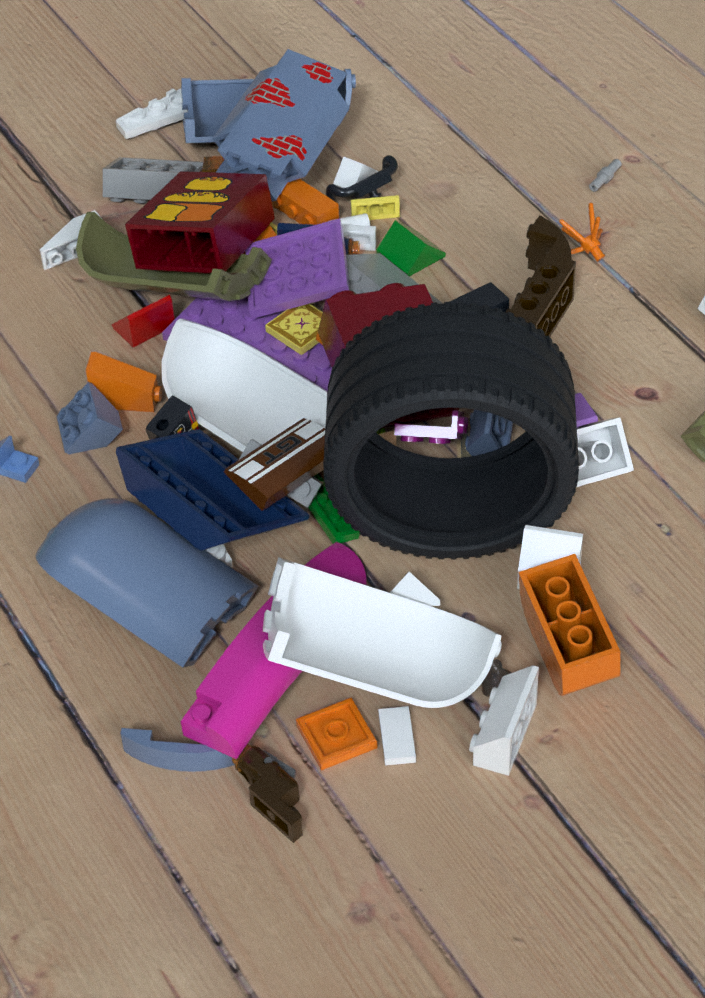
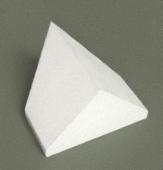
(413, 589)

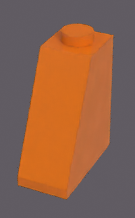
(123, 384)

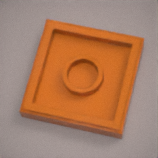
(336, 733)

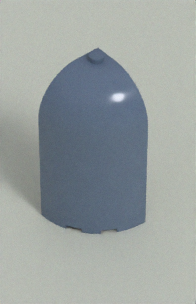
(144, 576)

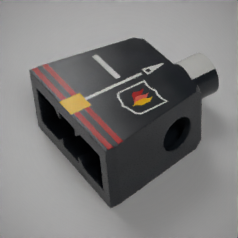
(172, 419)

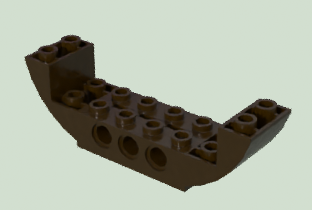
(552, 284)

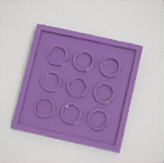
(303, 269)

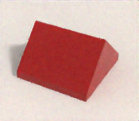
(146, 322)

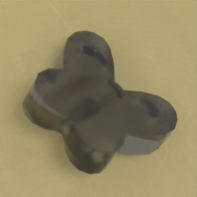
(493, 677)

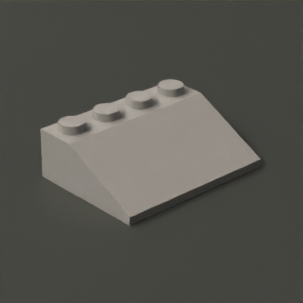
(141, 177)
(374, 272)

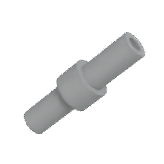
(605, 175)

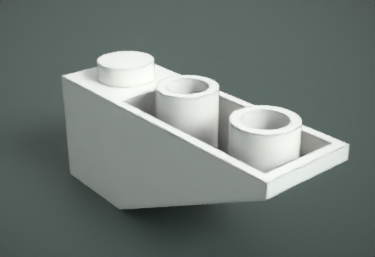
(63, 245)

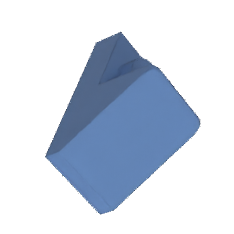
(16, 463)

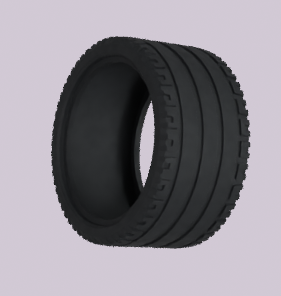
(450, 360)

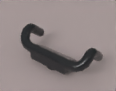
(368, 185)

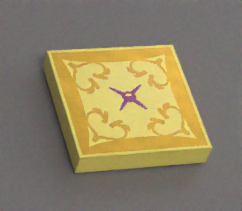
(296, 327)

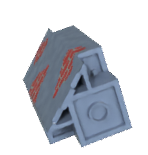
(283, 121)

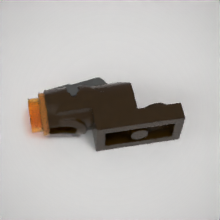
(272, 789)

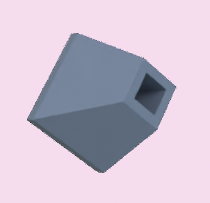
(88, 421)

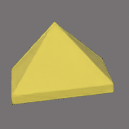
(377, 207)

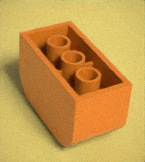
(568, 625)

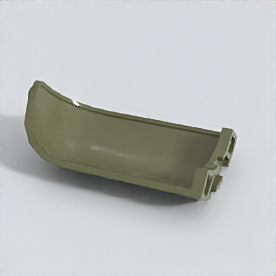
(109, 259)

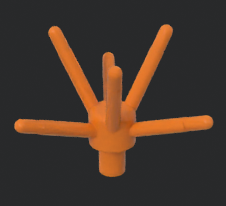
(590, 243)

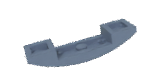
(172, 755)

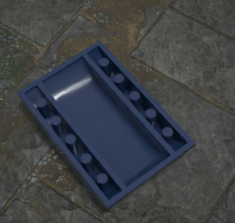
(187, 488)

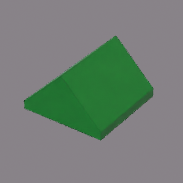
(408, 249)

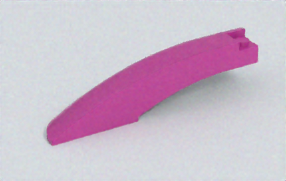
(243, 681)

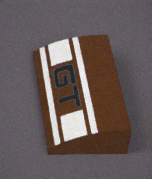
(280, 463)

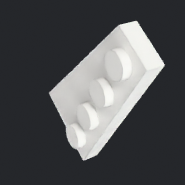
(156, 115)

